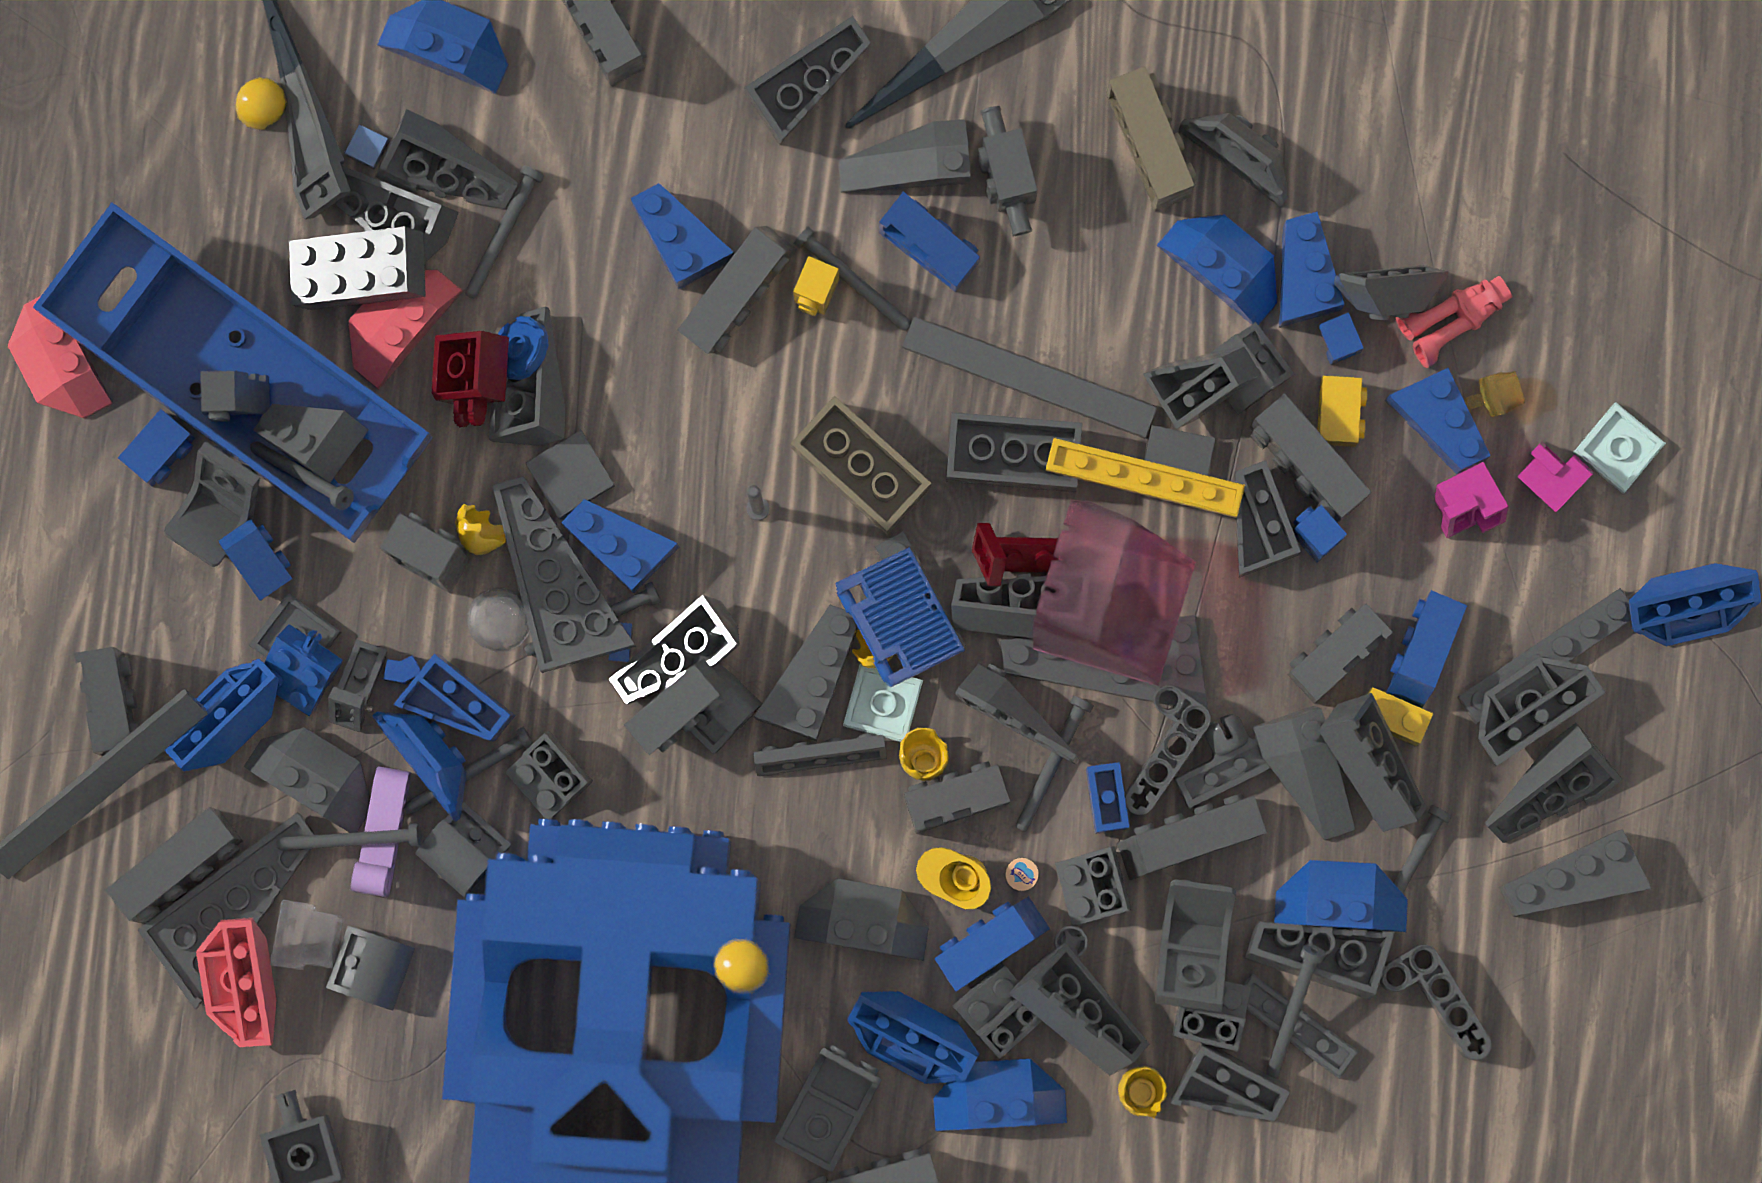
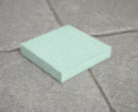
(1619, 448)
(882, 708)

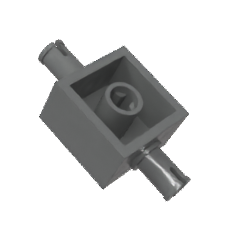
(1009, 170)
(312, 1136)

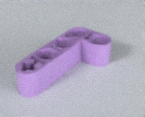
(377, 861)

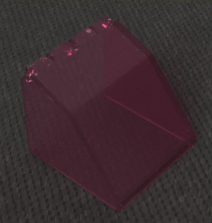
(1113, 595)

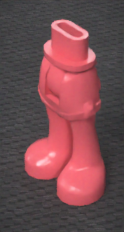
(1470, 305)

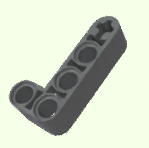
(1161, 753)
(1443, 1005)

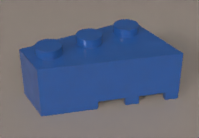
(1306, 272)
(1425, 648)
(455, 700)

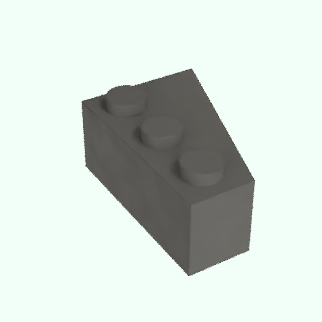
(1338, 652)
(1229, 1085)

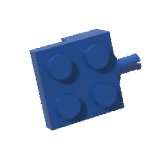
(302, 668)

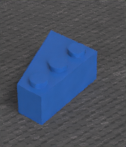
(679, 236)
(929, 241)
(1442, 419)
(619, 544)
(990, 942)

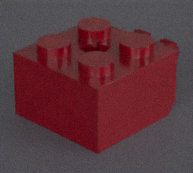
(470, 373)

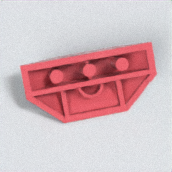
(389, 330)
(56, 366)
(239, 982)

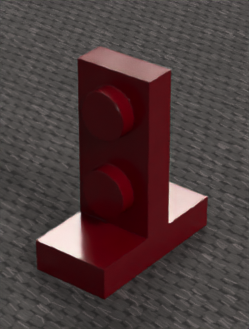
(1010, 554)

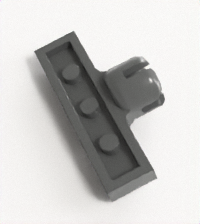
(1232, 762)

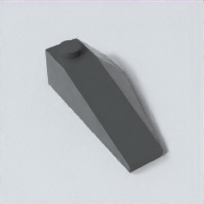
(436, 161)

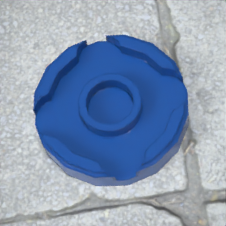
(526, 347)

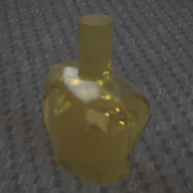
(1498, 394)

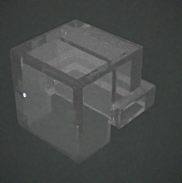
(305, 936)

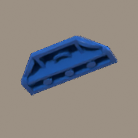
(448, 42)
(1225, 263)
(1694, 603)
(236, 709)
(428, 756)
(1342, 898)
(912, 1037)
(1000, 1096)

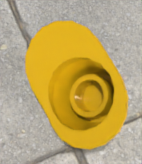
(954, 877)

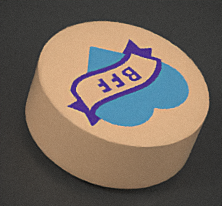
(1021, 874)

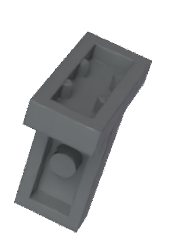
(356, 685)

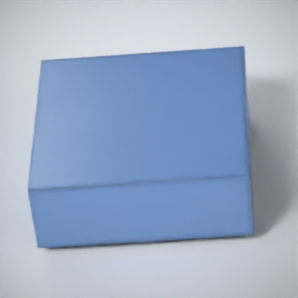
(366, 146)

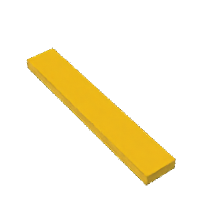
(1145, 477)

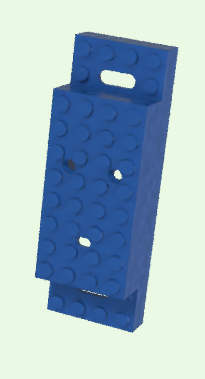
(180, 324)

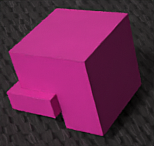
(1552, 477)
(1470, 500)

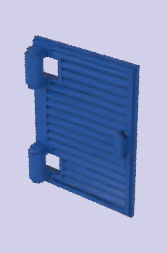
(900, 617)

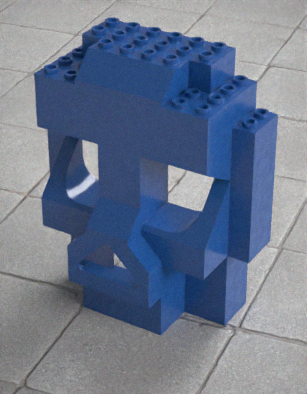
(620, 909)

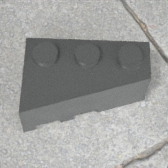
(1200, 383)
(233, 394)
(312, 436)
(1262, 522)
(107, 697)
(677, 707)
(956, 797)

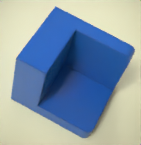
(1340, 338)

